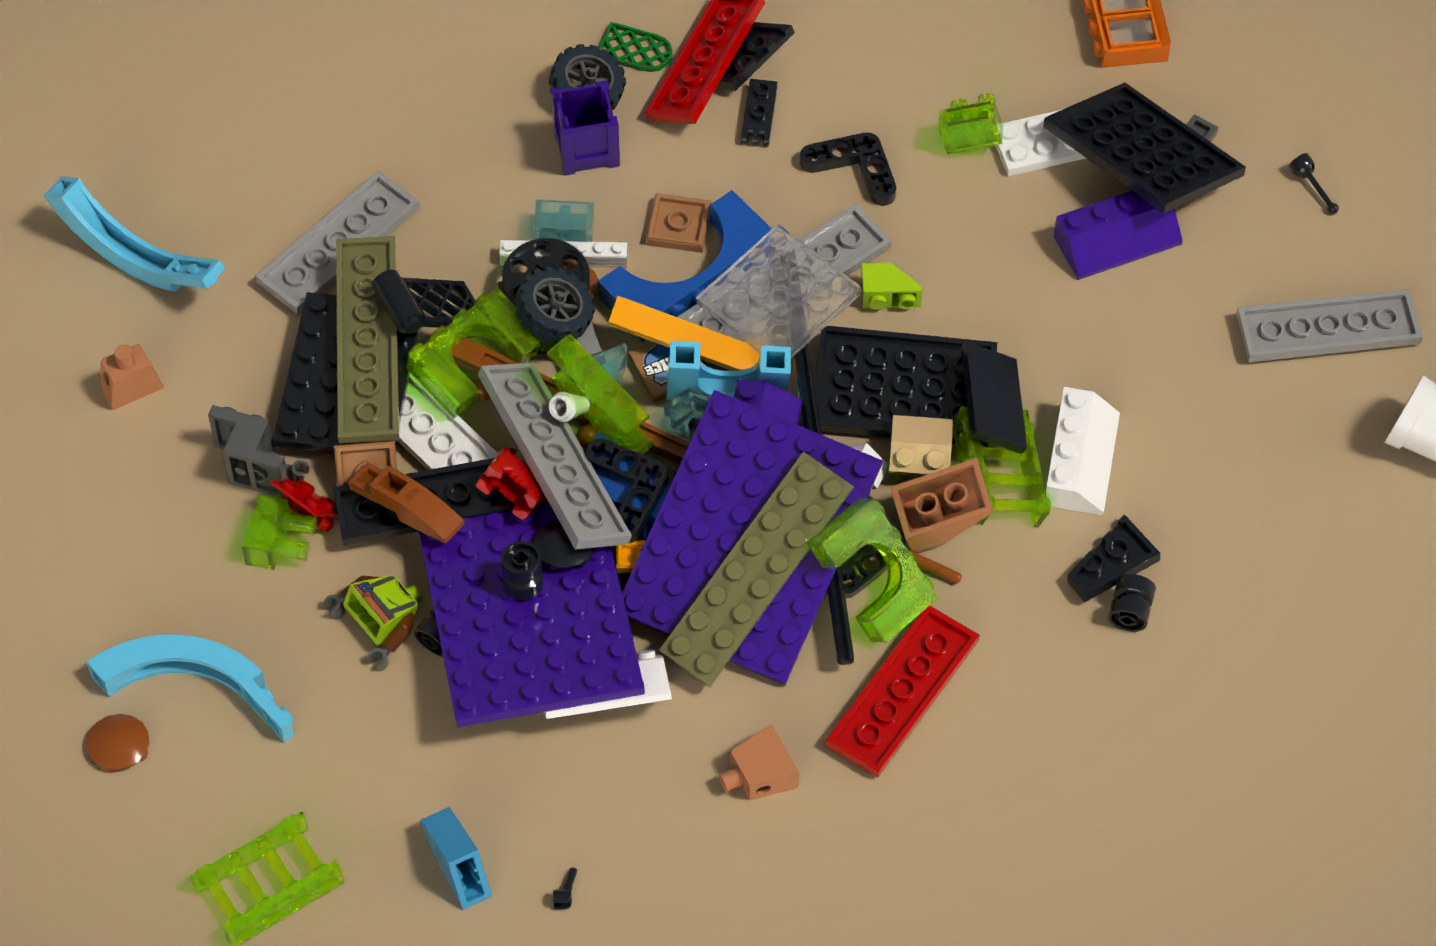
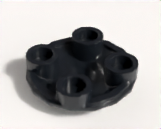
(557, 548)

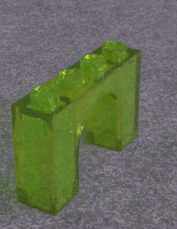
(491, 318)
(906, 588)

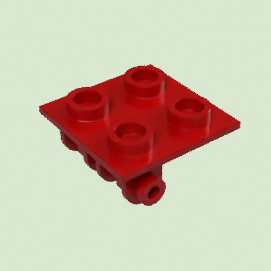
(306, 502)

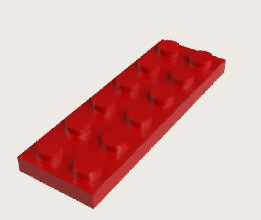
(703, 60)
(902, 690)

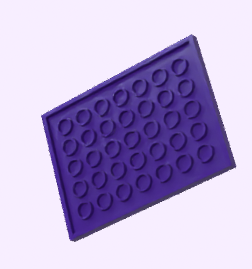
(714, 497)
(532, 653)

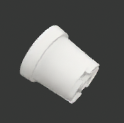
(1417, 422)

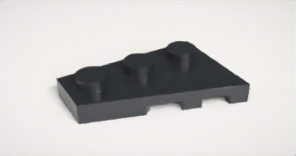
(1118, 554)

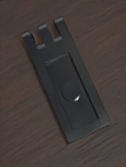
(759, 111)

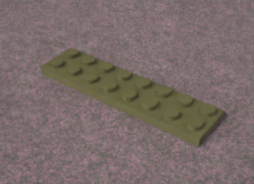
(365, 343)
(756, 569)

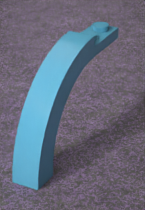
(122, 247)
(189, 655)

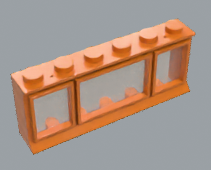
(1128, 31)

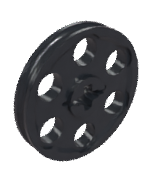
(526, 256)

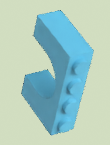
(689, 372)

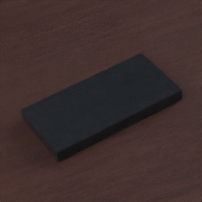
(993, 397)

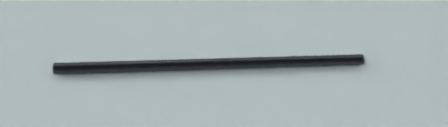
(836, 590)

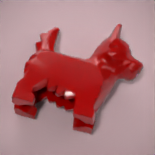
(514, 481)

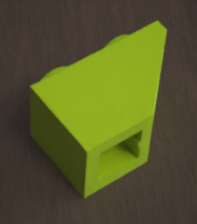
(888, 287)

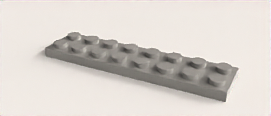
(842, 241)
(554, 456)

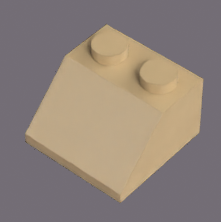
(919, 445)

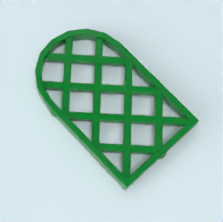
(645, 35)

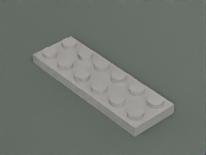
(310, 262)
(1329, 325)

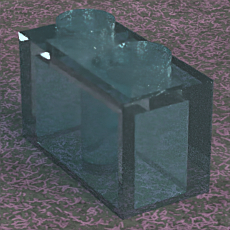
(564, 220)

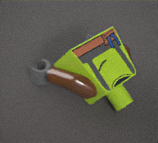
(381, 608)

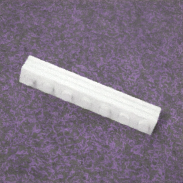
(596, 253)

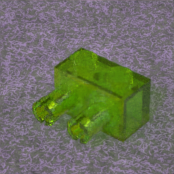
(971, 125)
(267, 533)

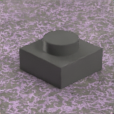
(1203, 127)

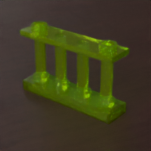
(610, 406)
(1031, 476)
(268, 909)

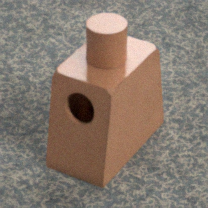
(127, 376)
(761, 766)

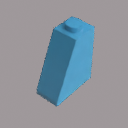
(456, 857)

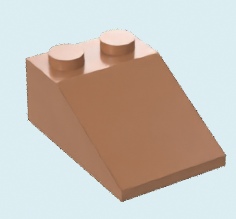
(941, 504)

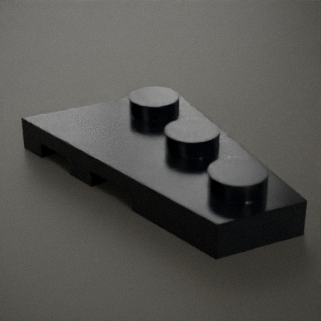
(755, 50)

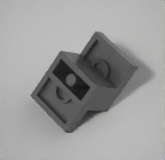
(247, 449)

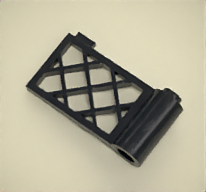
(406, 306)

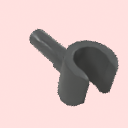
(297, 466)

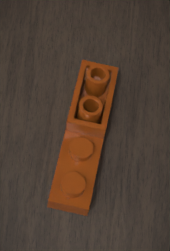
(409, 499)

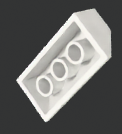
(1082, 452)
(655, 686)

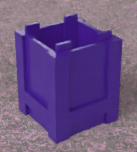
(585, 128)

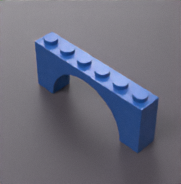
(739, 231)

